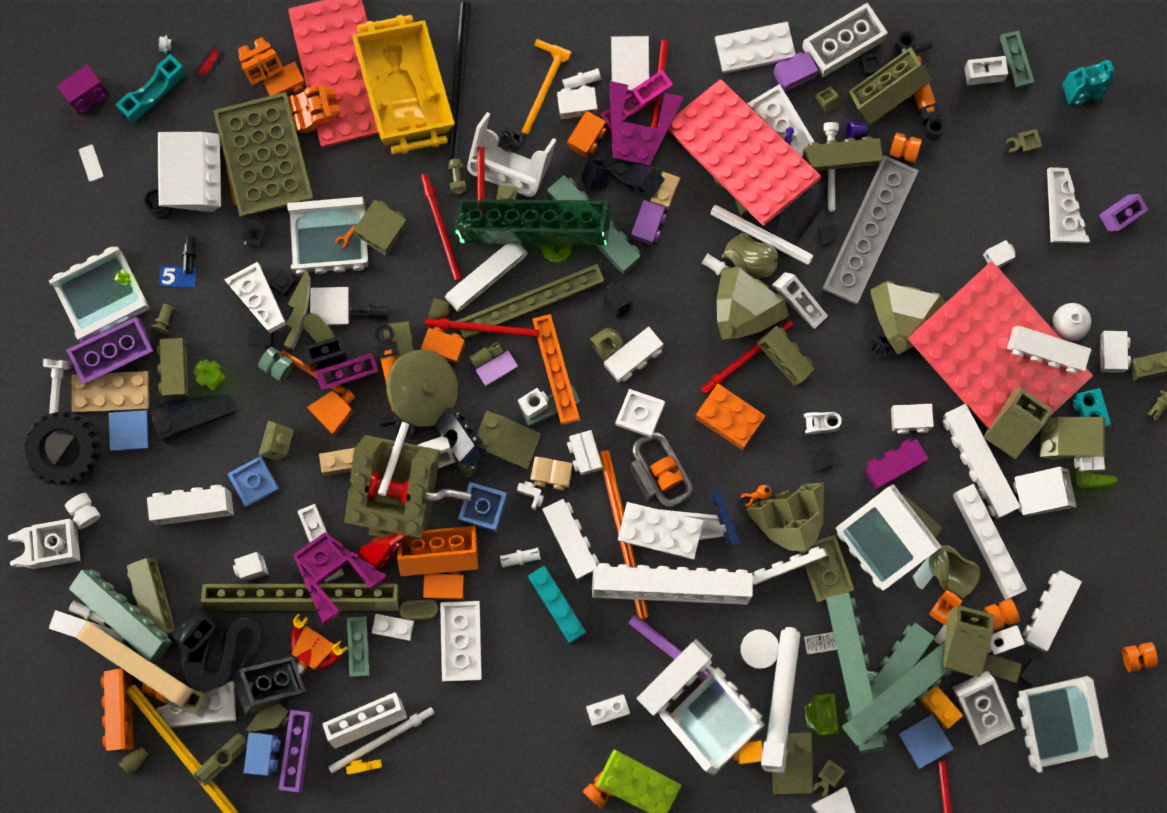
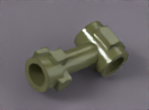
(457, 186)

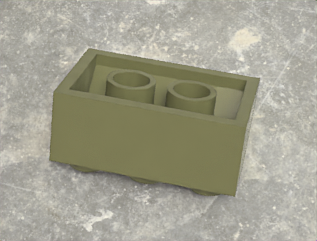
(786, 355)

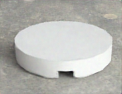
(759, 649)

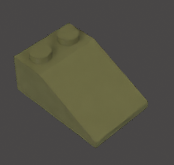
(1073, 438)
(508, 440)
(798, 766)

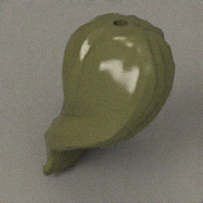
(753, 256)
(954, 571)

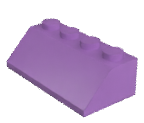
(110, 350)

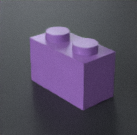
(795, 71)
(1123, 212)
(648, 223)

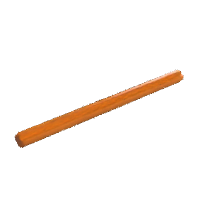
(618, 514)

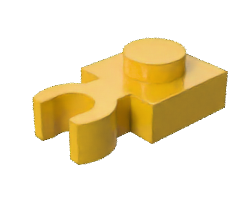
(358, 766)

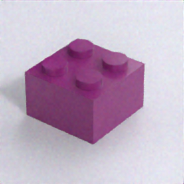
(83, 90)

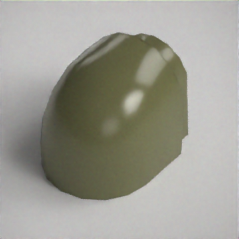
(439, 309)

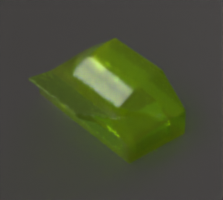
(822, 714)

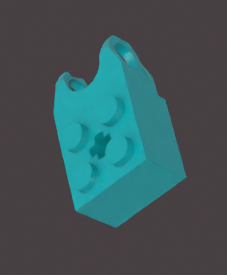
(1088, 83)

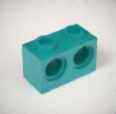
(1098, 406)

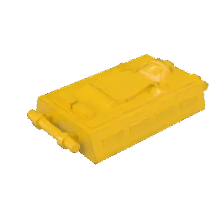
(403, 83)

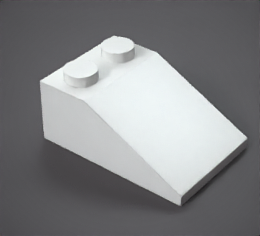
(983, 707)

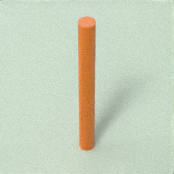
(305, 367)

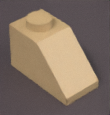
(666, 192)

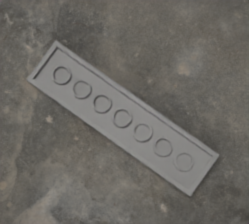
(870, 230)

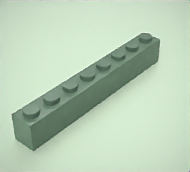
(853, 661)
(897, 697)

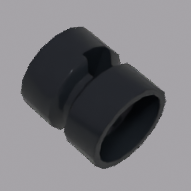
(151, 202)

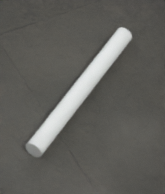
(393, 459)

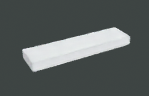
(314, 528)

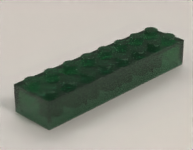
(533, 222)

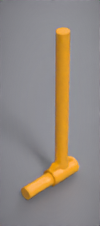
(559, 55)

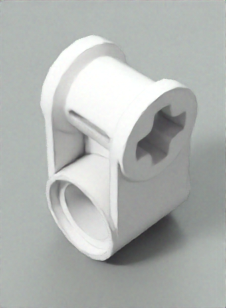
(820, 422)

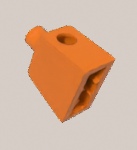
(333, 410)

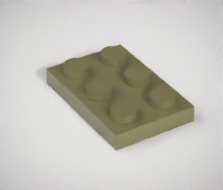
(829, 574)

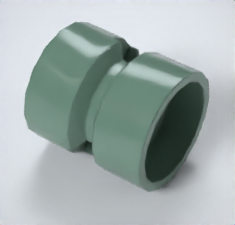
(276, 364)

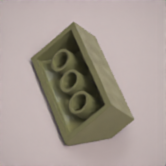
(890, 85)

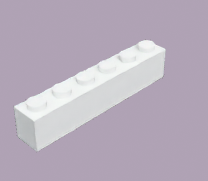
(980, 462)
(989, 542)

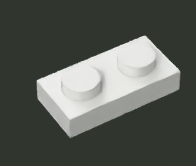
(392, 627)

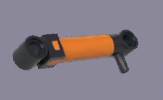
(929, 110)
(389, 353)

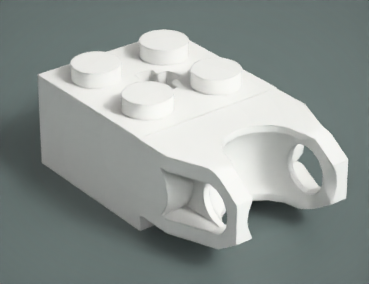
(47, 544)

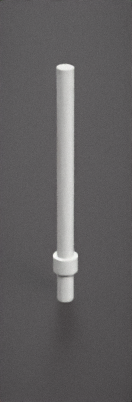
(414, 720)

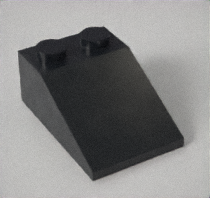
(268, 684)

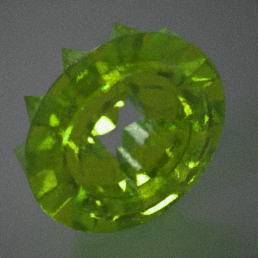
(551, 255)

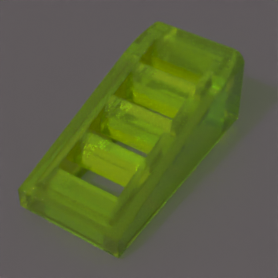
(1089, 480)

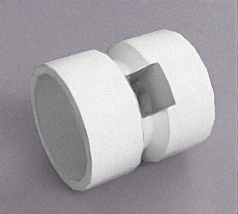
(83, 511)

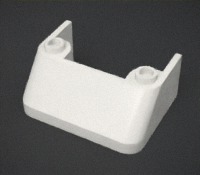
(508, 167)

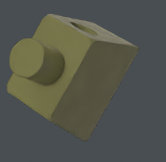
(276, 441)

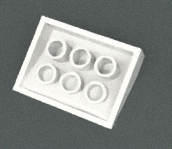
(189, 170)

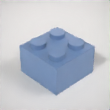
(484, 508)
(262, 754)

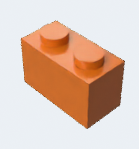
(286, 81)
(587, 134)
(446, 345)
(444, 586)

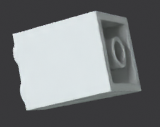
(1044, 491)

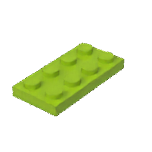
(638, 784)

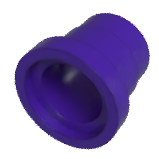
(856, 129)

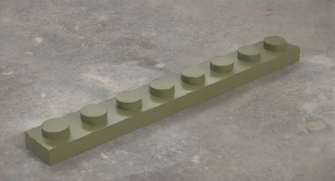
(535, 299)

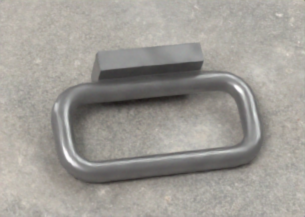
(645, 477)

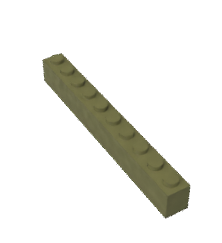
(297, 597)

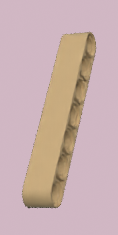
(134, 664)

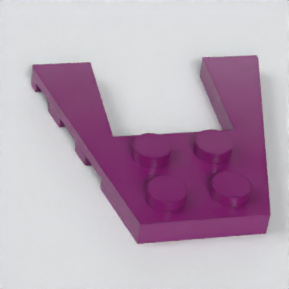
(637, 142)
(324, 558)

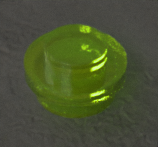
(123, 277)

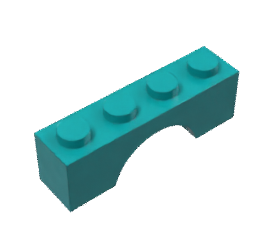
(166, 76)
(557, 604)

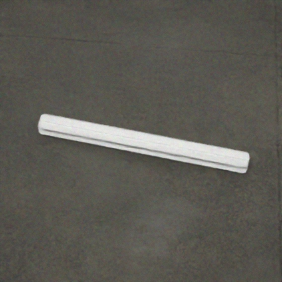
(761, 234)

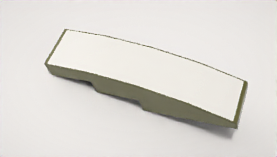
(299, 304)
(72, 625)

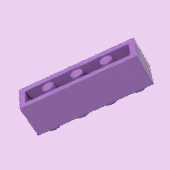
(296, 751)

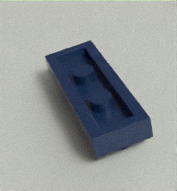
(724, 517)

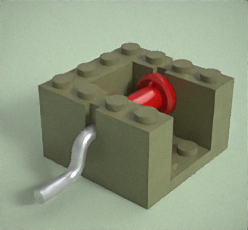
(410, 491)

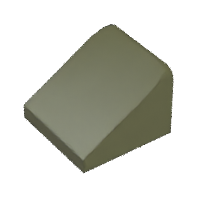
(829, 100)

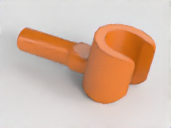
(346, 238)

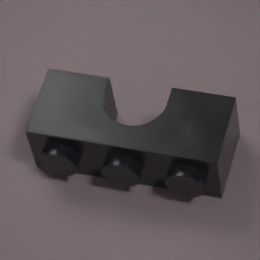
(468, 445)

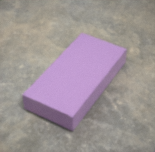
(496, 368)

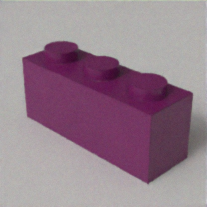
(346, 371)
(895, 463)

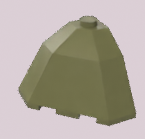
(746, 304)
(903, 311)
(791, 518)

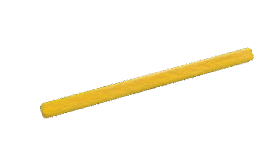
(178, 747)

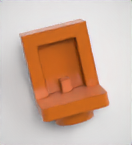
(944, 604)

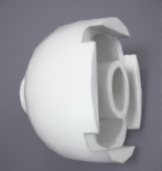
(1071, 322)

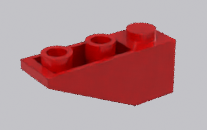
(380, 550)

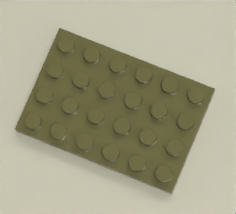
(263, 154)

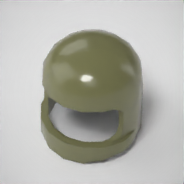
(606, 343)

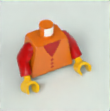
(312, 648)

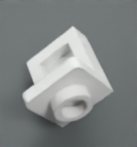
(530, 490)

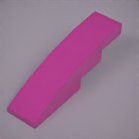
(641, 97)

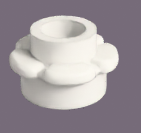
(164, 44)

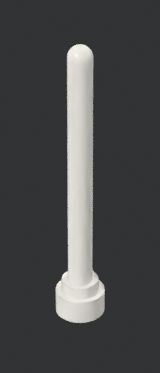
(831, 130)

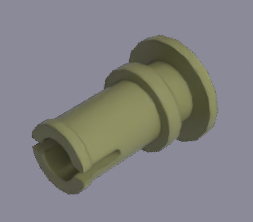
(163, 319)
(1159, 407)

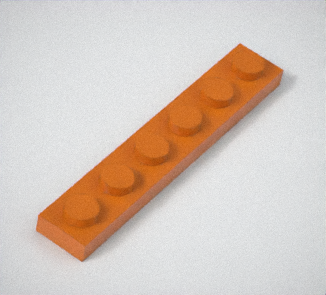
(556, 370)

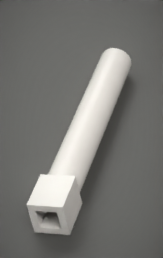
(775, 746)

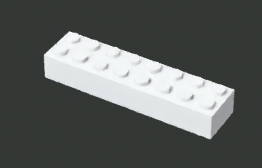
(672, 585)

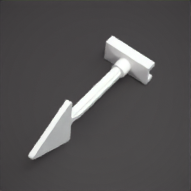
(56, 442)

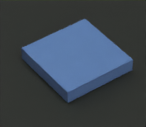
(129, 430)
(253, 481)
(925, 741)

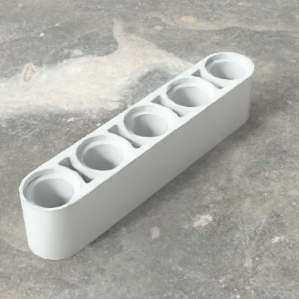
(485, 275)

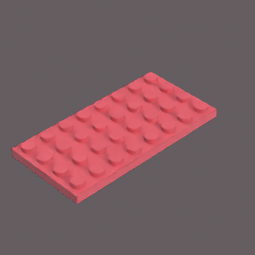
(330, 59)
(742, 152)

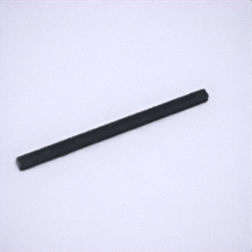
(459, 76)

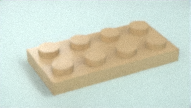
(111, 393)

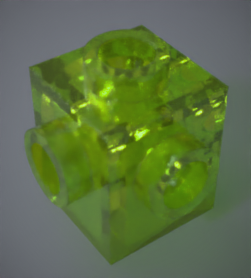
(208, 374)

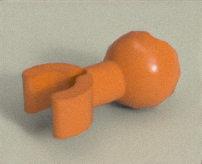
(760, 493)

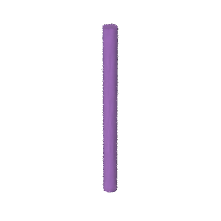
(663, 643)

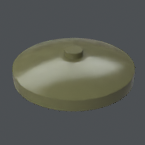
(421, 387)

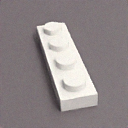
(796, 562)

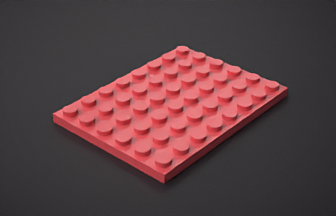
(970, 352)

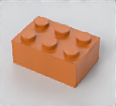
(730, 417)

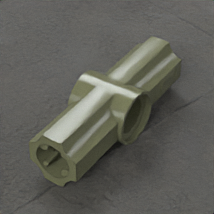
(212, 767)

